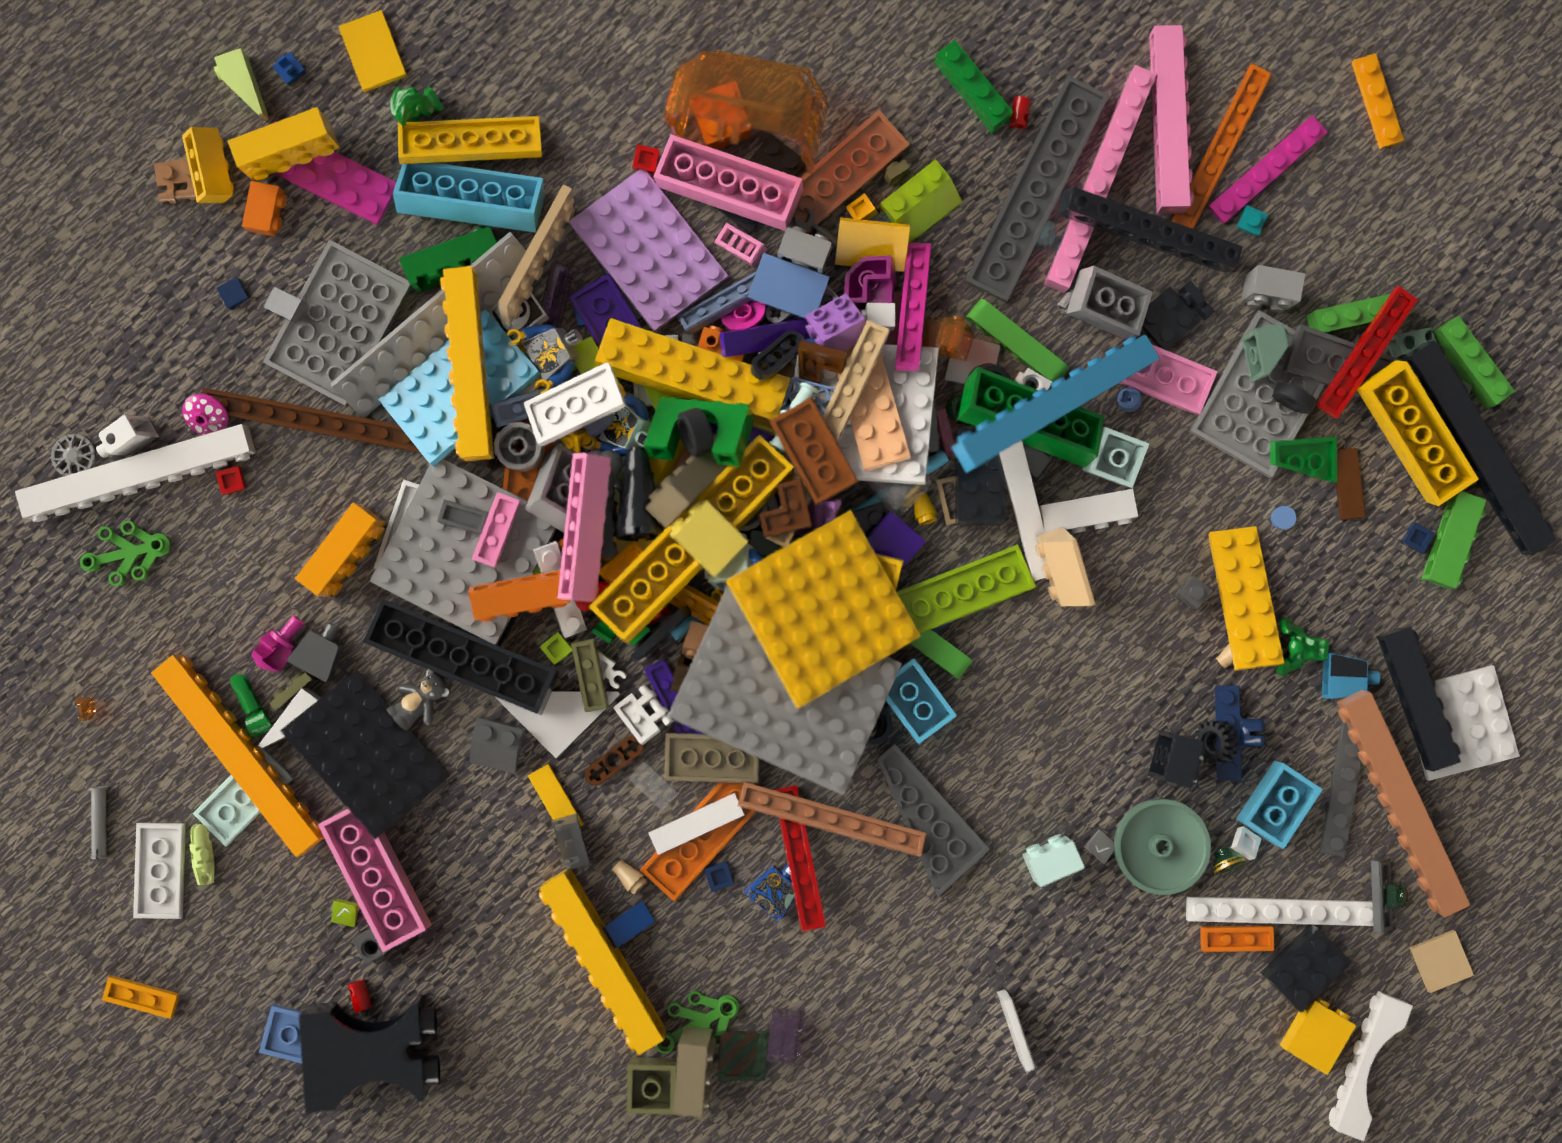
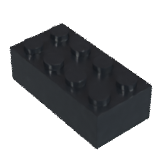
(980, 492)

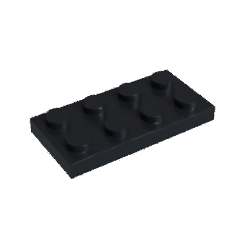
(774, 155)

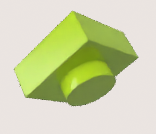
(556, 648)

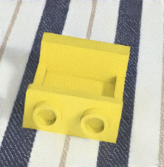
(708, 537)

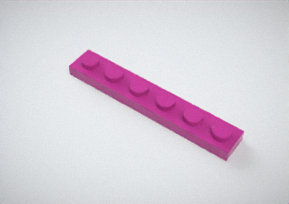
(1267, 169)
(913, 307)

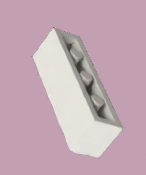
(1090, 511)

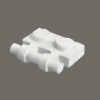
(637, 719)

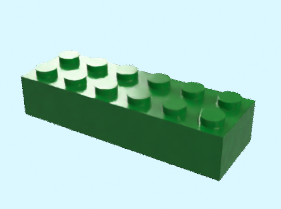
(1071, 437)

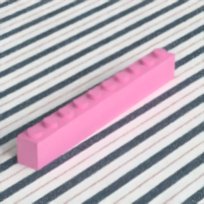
(1102, 174)

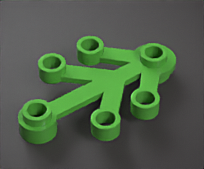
(128, 552)
(701, 1019)

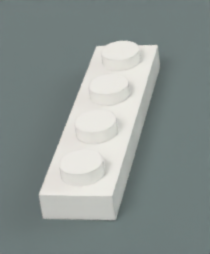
(569, 616)

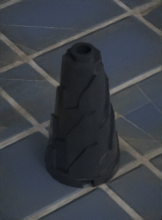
(638, 485)

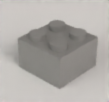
(805, 249)
(1272, 288)

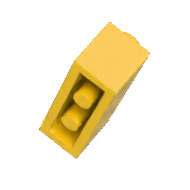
(207, 165)

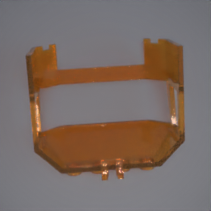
(749, 94)

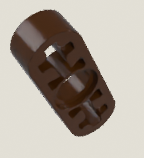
(596, 765)

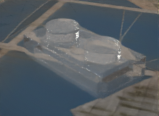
(653, 785)

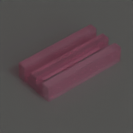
(945, 432)

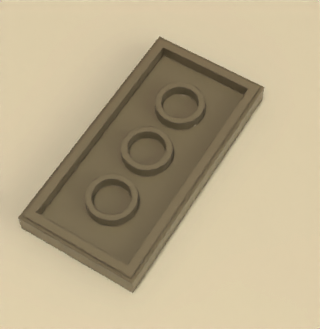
(707, 760)

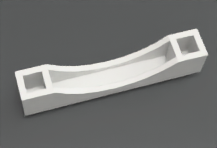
(1385, 1019)

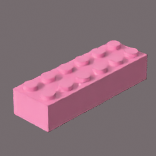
(728, 182)
(375, 880)

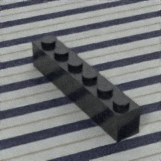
(1419, 698)

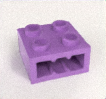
(836, 324)

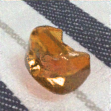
(86, 708)

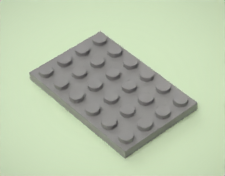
(345, 316)
(1244, 415)

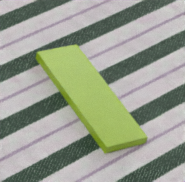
(967, 589)

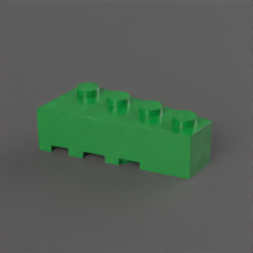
(427, 265)

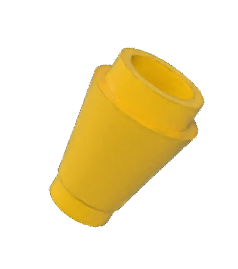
(924, 510)

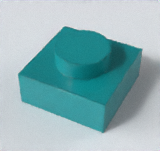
(1251, 221)

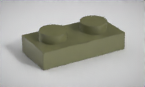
(285, 696)

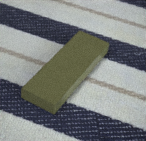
(590, 675)

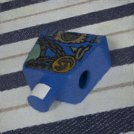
(772, 891)

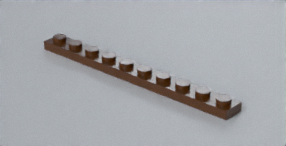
(313, 420)

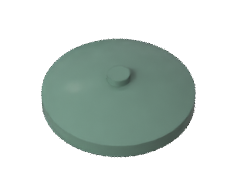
(1162, 846)

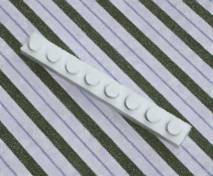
(1279, 911)

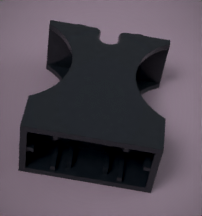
(350, 1052)

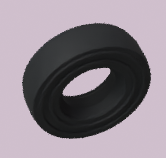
(1294, 398)

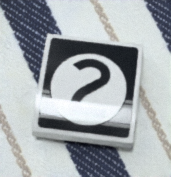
(531, 315)

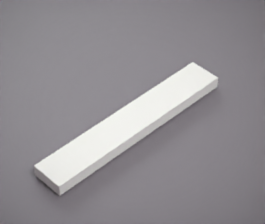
(1024, 504)

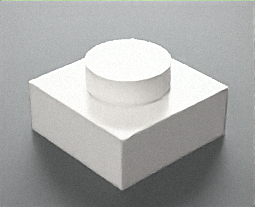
(1246, 843)

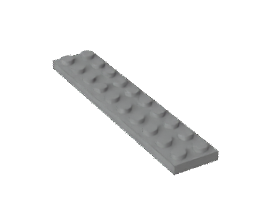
(422, 333)

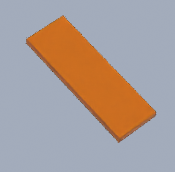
(681, 865)

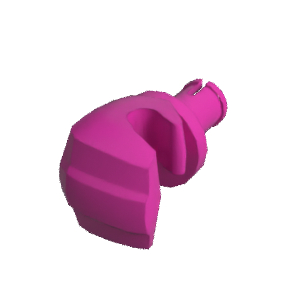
(277, 646)

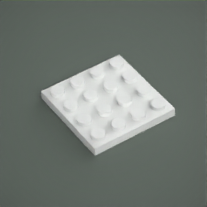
(1477, 719)

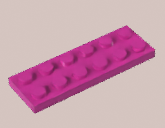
(344, 185)

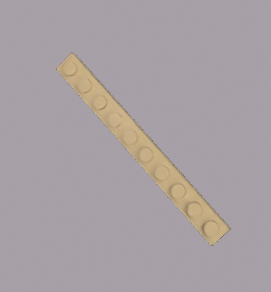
(847, 394)

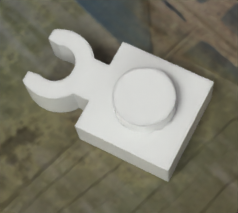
(607, 670)

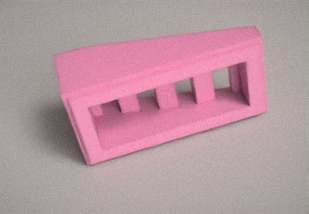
(757, 254)

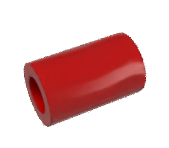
(1020, 113)
(359, 995)

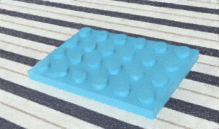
(423, 399)

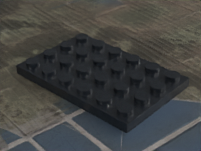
(364, 754)

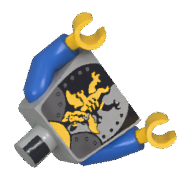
(550, 351)

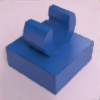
(289, 68)

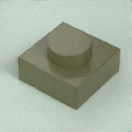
(896, 171)

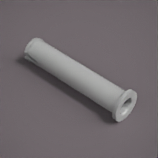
(98, 822)

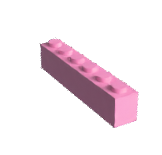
(584, 527)

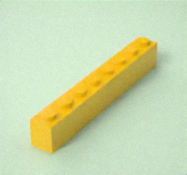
(468, 364)

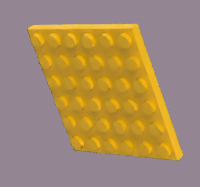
(823, 609)

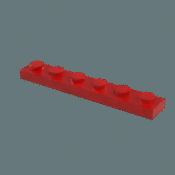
(1366, 352)
(802, 871)

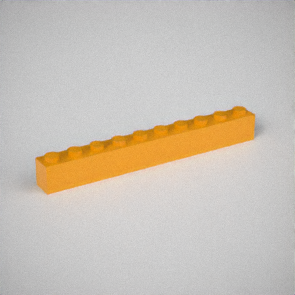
(239, 754)

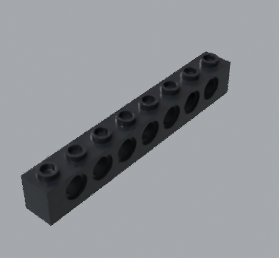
(1149, 230)

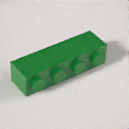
(973, 86)

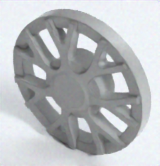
(72, 454)

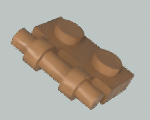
(171, 174)

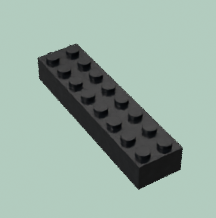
(461, 657)

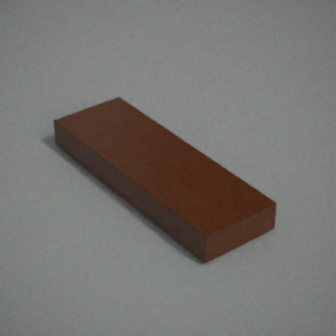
(1349, 485)

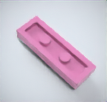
(496, 530)

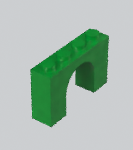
(734, 429)

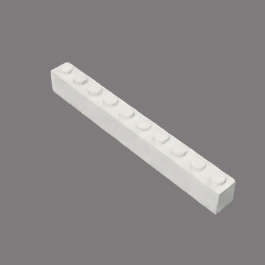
(135, 472)

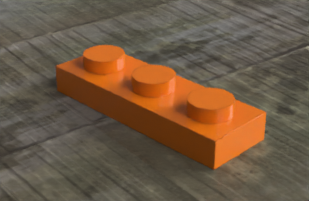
(1237, 938)

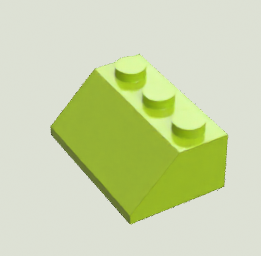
(922, 200)

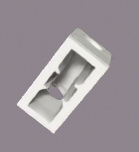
(126, 435)

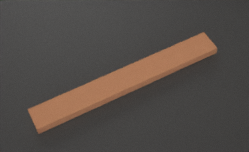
(832, 819)

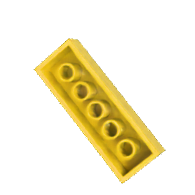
(1417, 433)

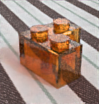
(950, 335)

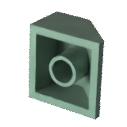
(1264, 349)

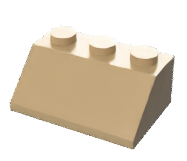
(1064, 568)

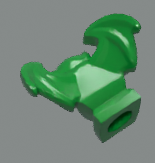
(410, 104)
(1301, 647)

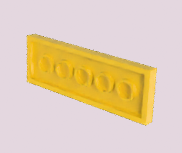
(469, 140)
(1245, 598)

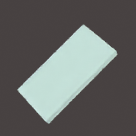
(229, 807)

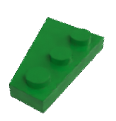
(1307, 456)

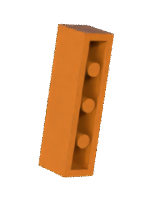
(515, 596)

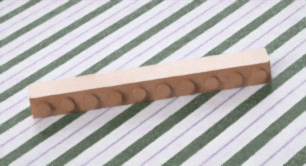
(1403, 803)

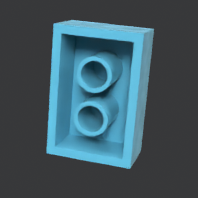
(918, 702)
(1279, 804)

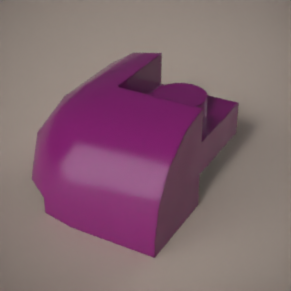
(871, 281)

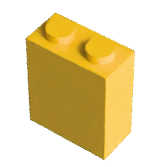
(1318, 1035)

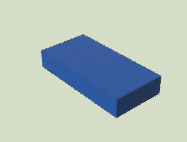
(628, 924)

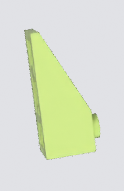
(237, 73)

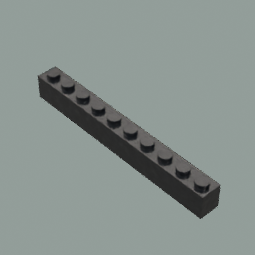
(1486, 457)

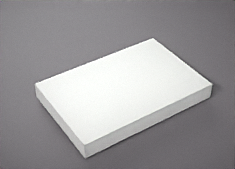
(1016, 1030)

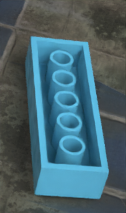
(470, 195)

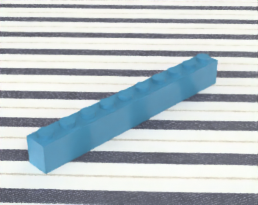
(1054, 403)

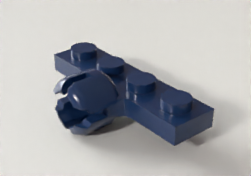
(1228, 709)

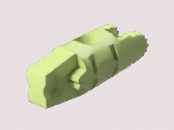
(202, 854)

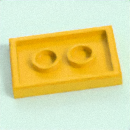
(372, 51)
(871, 238)

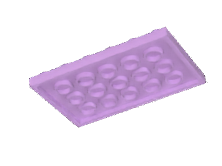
(648, 249)

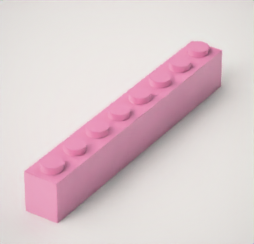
(1170, 120)

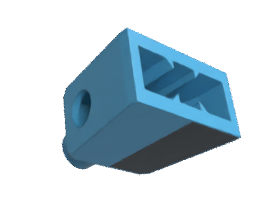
(1346, 676)

